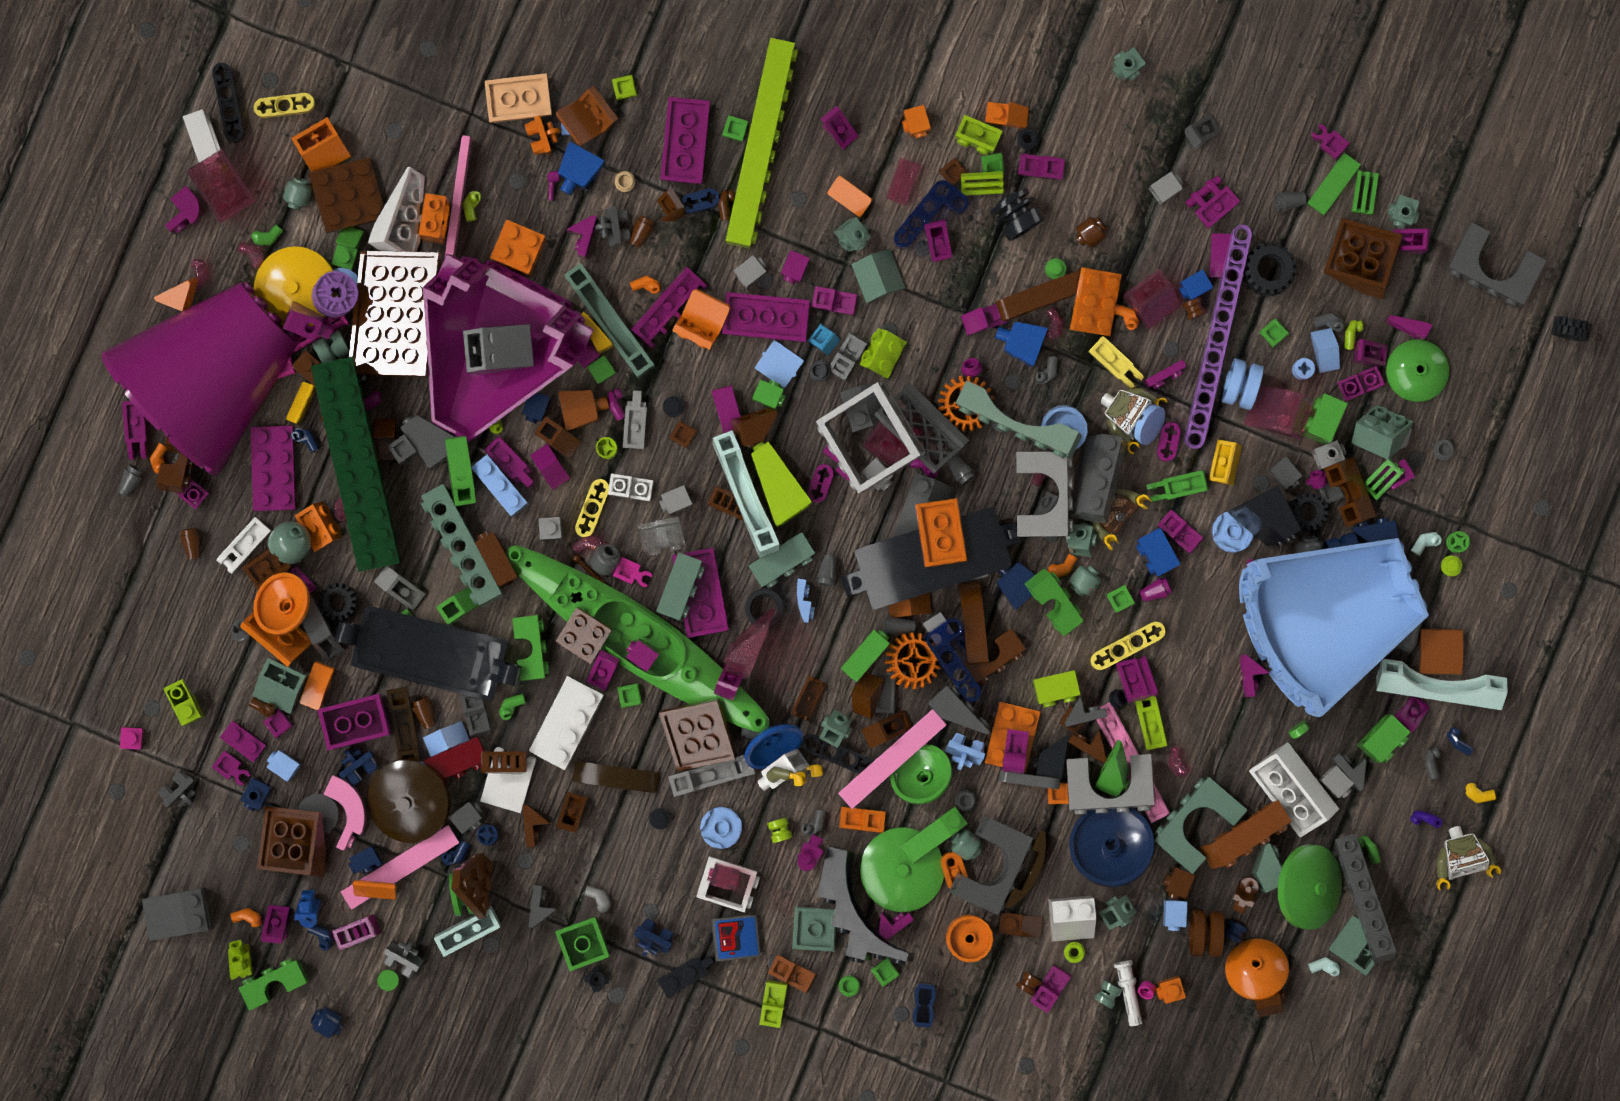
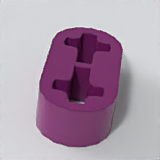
(1163, 441)
(815, 482)

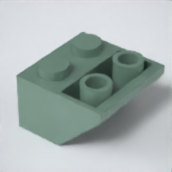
(1381, 432)
(280, 685)
(1267, 867)
(1353, 947)

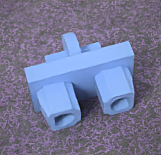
(965, 755)

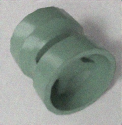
(1104, 998)

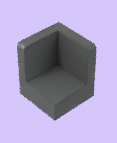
(402, 449)

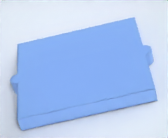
(779, 364)

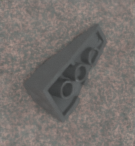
(921, 491)

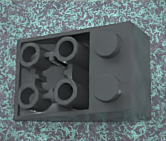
(498, 349)
(950, 708)

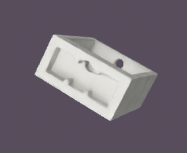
(201, 134)
(747, 900)

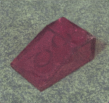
(220, 186)
(1279, 412)
(744, 652)

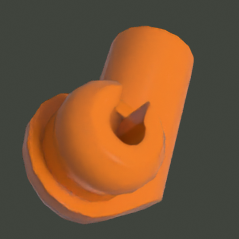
(647, 283)
(1129, 315)

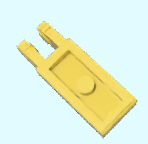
(1114, 361)

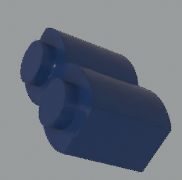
(922, 1011)

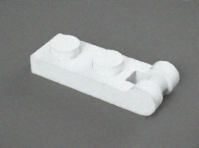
(244, 544)

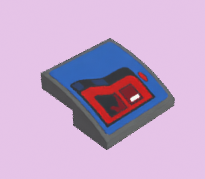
(735, 937)

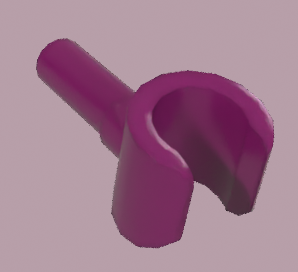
(552, 177)

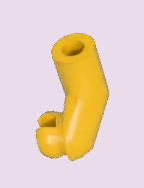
(1477, 795)

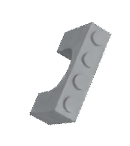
(1057, 520)
(1139, 794)

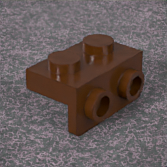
(264, 567)

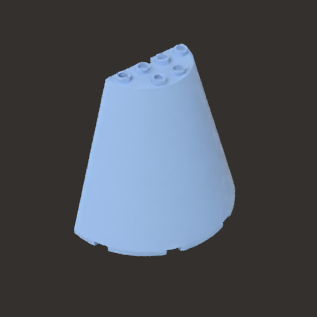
(1329, 616)

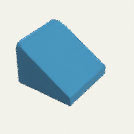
(824, 339)

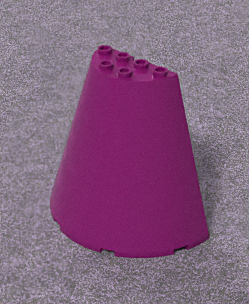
(204, 372)

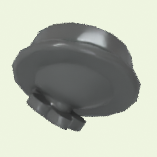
(237, 632)

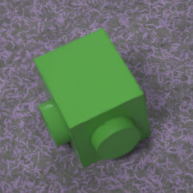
(769, 394)

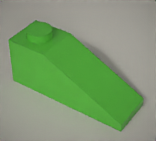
(1114, 772)
(933, 834)

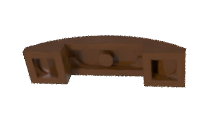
(973, 623)

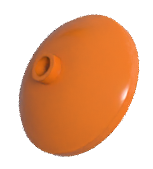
(273, 602)
(1259, 981)

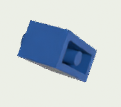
(1157, 552)

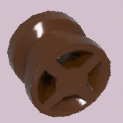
(1194, 308)
(1029, 983)

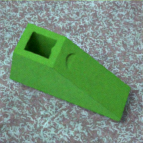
(460, 471)

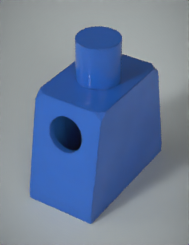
(578, 168)
(1022, 341)

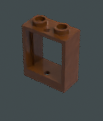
(495, 558)

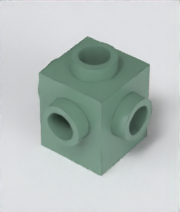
(1130, 58)
(1408, 206)
(852, 234)
(1082, 540)
(836, 728)
(1117, 912)

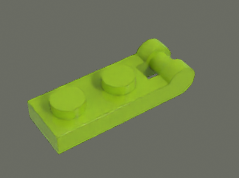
(1151, 724)

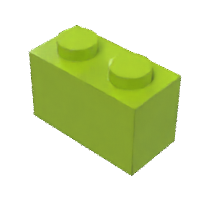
(1056, 687)

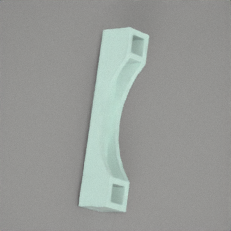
(745, 494)
(1483, 691)

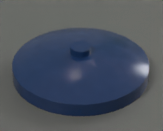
(1111, 847)

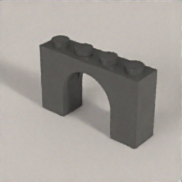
(1466, 265)
(992, 894)

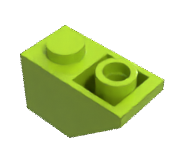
(183, 703)

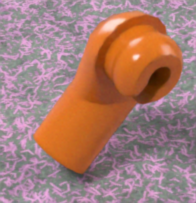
(157, 457)
(1065, 568)
(248, 915)

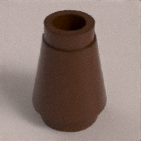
(641, 231)
(191, 542)
(424, 711)

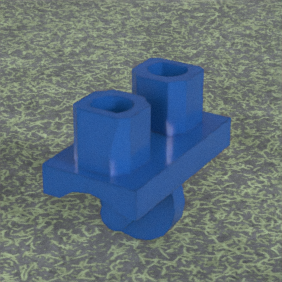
(308, 909)

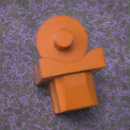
(542, 146)

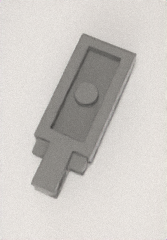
(635, 422)

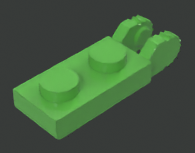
(1180, 486)

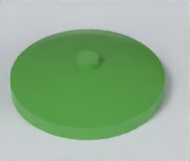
(891, 876)
(1309, 887)

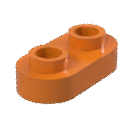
(951, 871)

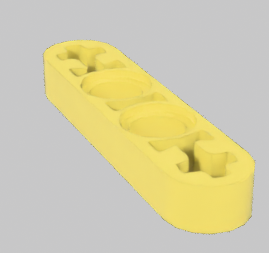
(1129, 649)

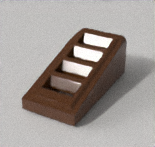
(713, 497)
(517, 761)

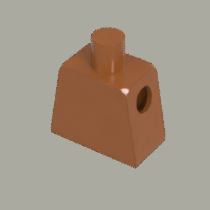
(580, 408)

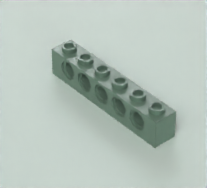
(441, 497)

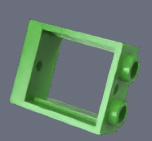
(865, 655)

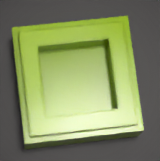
(624, 87)

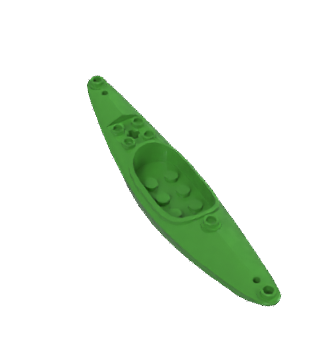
(681, 665)

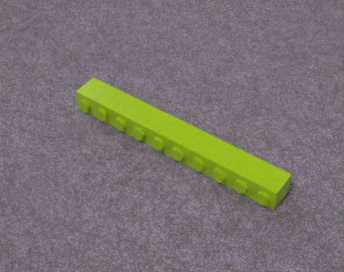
(760, 143)

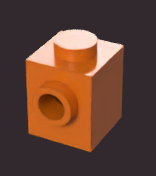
(916, 122)
(1170, 990)

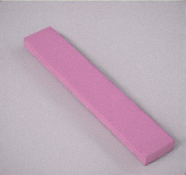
(458, 195)
(1113, 731)
(892, 759)
(406, 863)

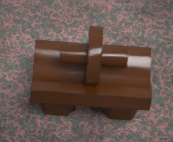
(1245, 894)

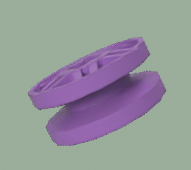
(328, 284)

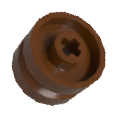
(1206, 933)

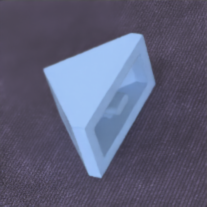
(1326, 350)
(446, 738)

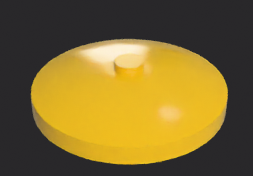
(290, 277)

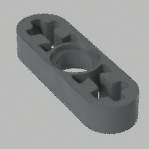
(1031, 780)

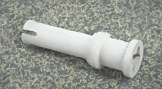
(1128, 983)

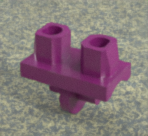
(810, 853)

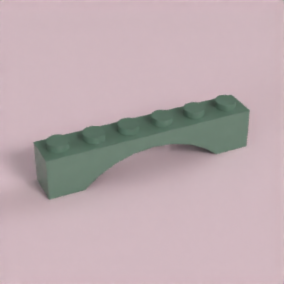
(609, 321)
(1056, 437)

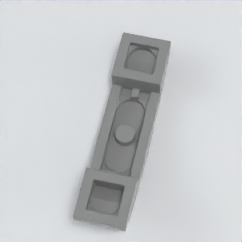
(709, 776)

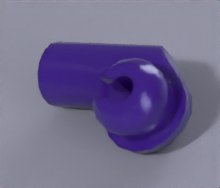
(1429, 818)

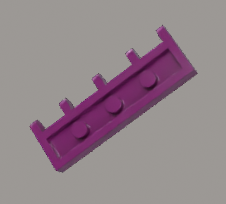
(667, 306)

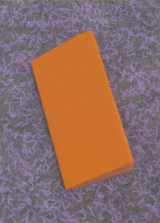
(849, 196)
(375, 889)

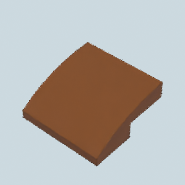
(1441, 651)

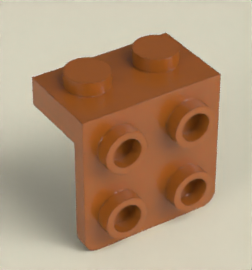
(587, 117)

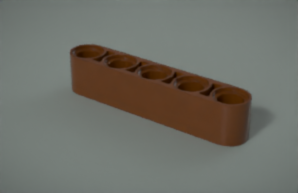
(1038, 296)

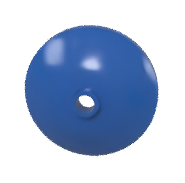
(772, 744)

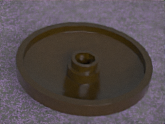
(409, 800)

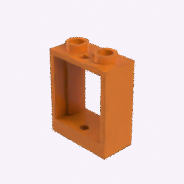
(435, 211)

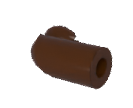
(724, 205)
(265, 709)

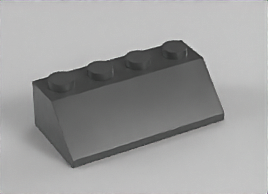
(1097, 477)

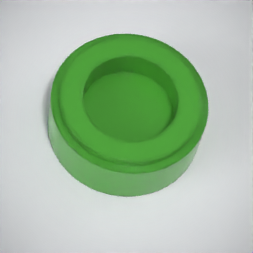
(1299, 729)
(388, 980)
(849, 985)

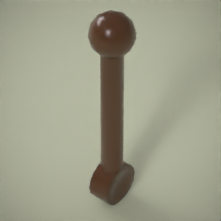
(577, 559)

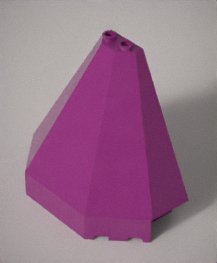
(485, 296)

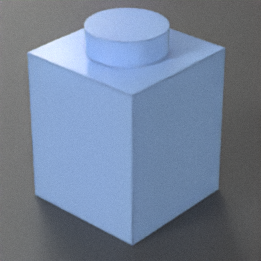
(283, 765)
(1175, 914)

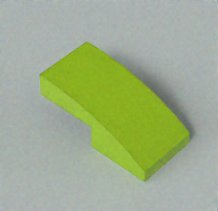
(773, 1003)

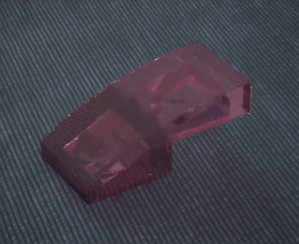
(903, 181)

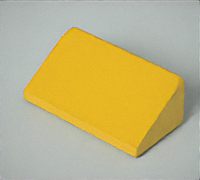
(301, 403)
(1225, 462)

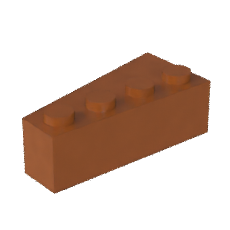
(1246, 835)

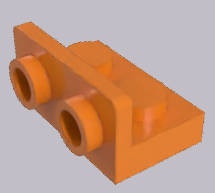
(320, 525)

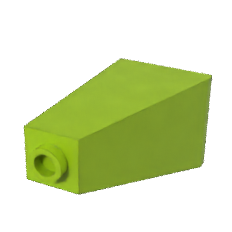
(780, 487)

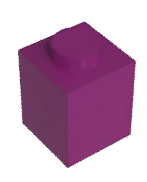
(794, 267)
(642, 654)

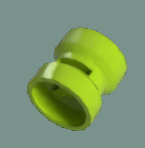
(605, 445)
(783, 833)

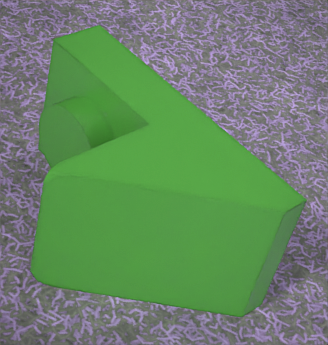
(347, 248)

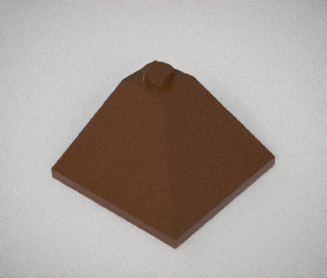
(1363, 257)
(292, 842)

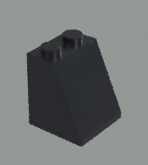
(1268, 518)

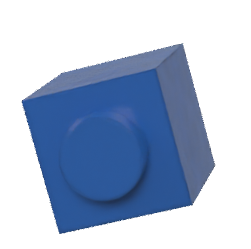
(1195, 286)

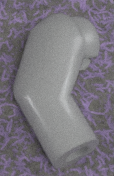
(600, 896)

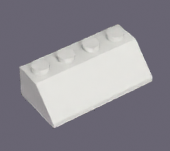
(566, 723)
(1292, 783)

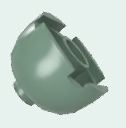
(290, 542)

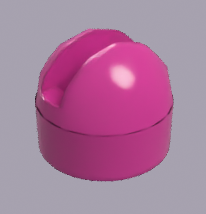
(1144, 993)

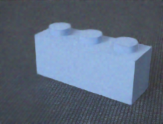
(499, 486)

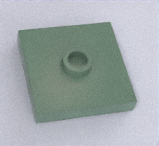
(813, 929)

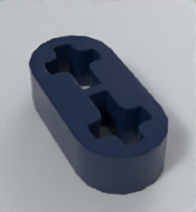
(701, 206)

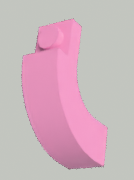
(355, 808)

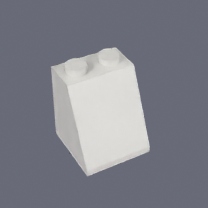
(1072, 918)

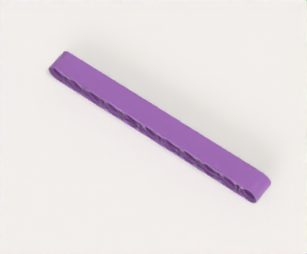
(1224, 328)

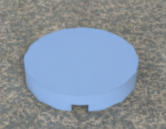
(1150, 425)
(1230, 534)
(721, 827)

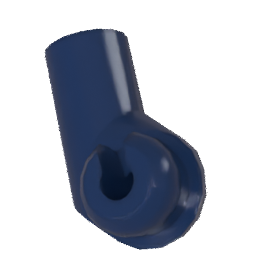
(305, 436)

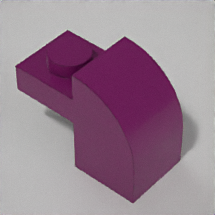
(190, 210)

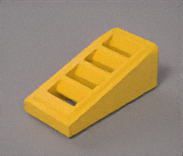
(598, 338)

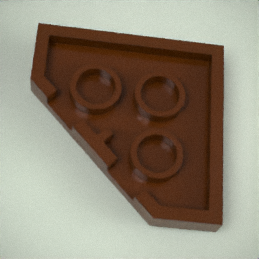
(473, 884)

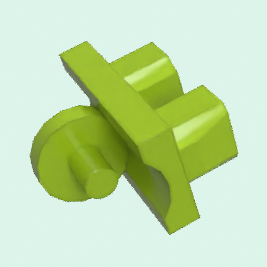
(239, 959)

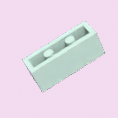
(466, 932)

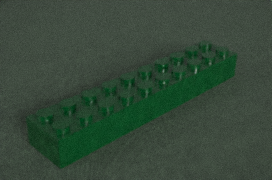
(356, 463)

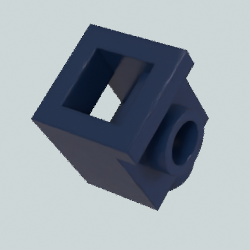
(365, 860)

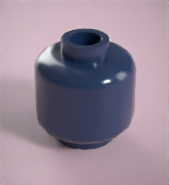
(326, 1022)

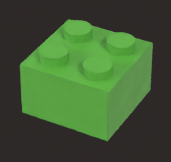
(1324, 418)
(1384, 739)
(583, 943)

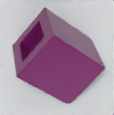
(1406, 476)

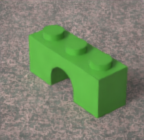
(1064, 615)
(534, 666)
(256, 991)

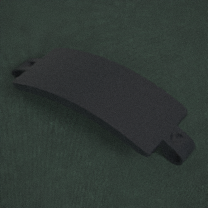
(896, 567)
(428, 653)

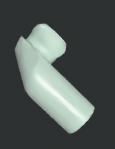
(1425, 540)
(1326, 965)

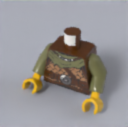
(1122, 509)

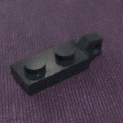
(684, 975)

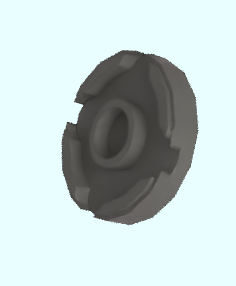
(326, 806)

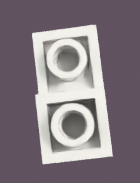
(630, 487)

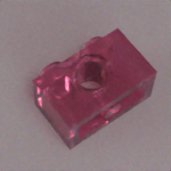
(724, 877)

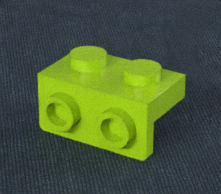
(977, 135)
(882, 352)

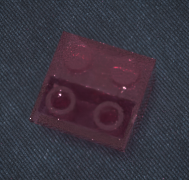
(1153, 299)

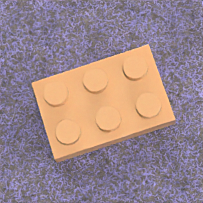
(518, 98)

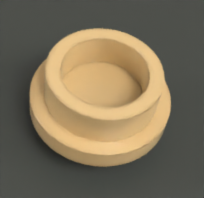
(624, 181)

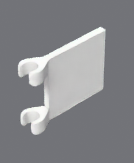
(508, 789)

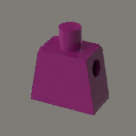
(298, 320)

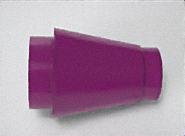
(1156, 590)

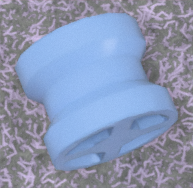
(1299, 369)

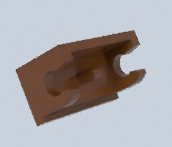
(809, 698)

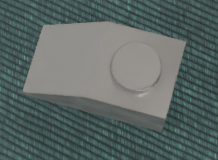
(399, 588)

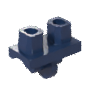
(366, 761)
(649, 939)

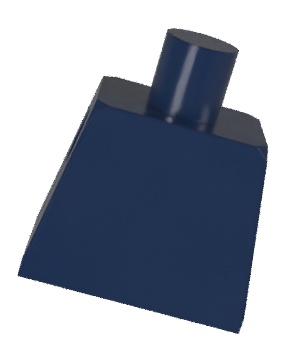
(1013, 585)

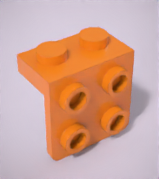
(702, 319)

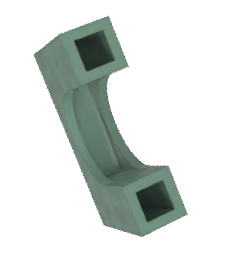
(1171, 836)

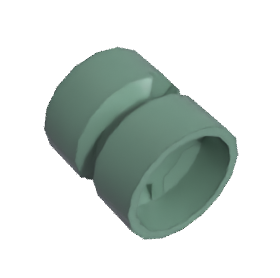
(331, 348)

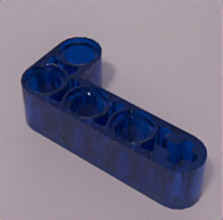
(925, 217)
(956, 662)

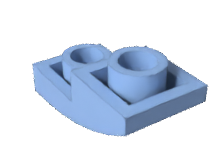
(805, 607)

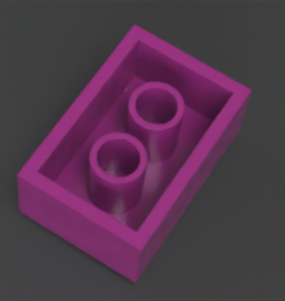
(354, 722)

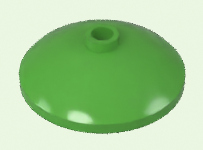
(1403, 373)
(926, 763)

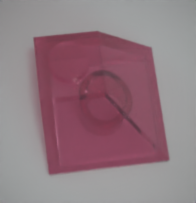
(886, 445)

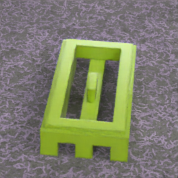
(982, 186)

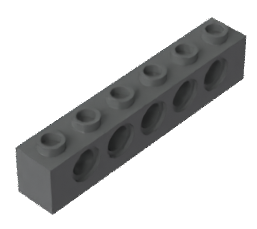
(1365, 899)

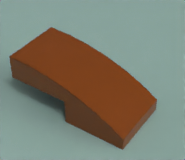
(792, 973)

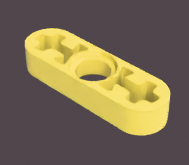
(268, 102)
(592, 491)

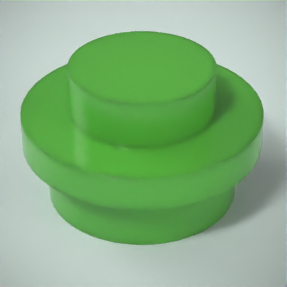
(1055, 268)

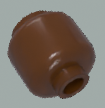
(1091, 232)

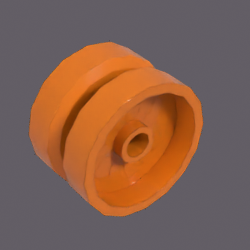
(981, 940)

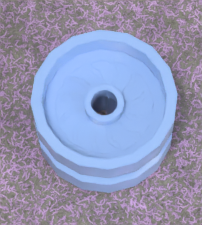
(1242, 384)
(1067, 416)

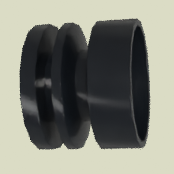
(1017, 214)

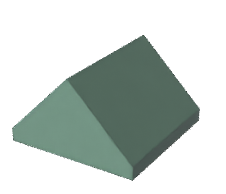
(878, 275)

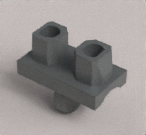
(610, 226)
(184, 782)
(405, 955)

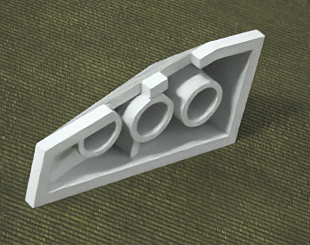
(399, 221)

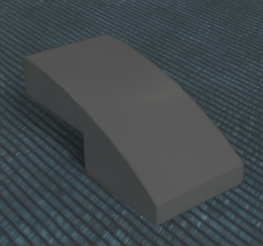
(848, 355)
(475, 716)

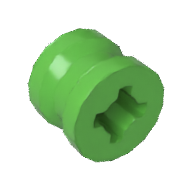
(1461, 542)

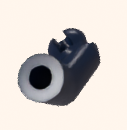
(1459, 744)
(456, 856)
(324, 936)

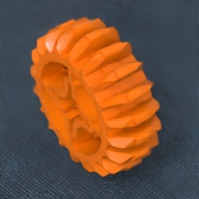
(948, 407)
(895, 661)

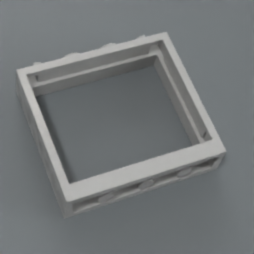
(898, 421)

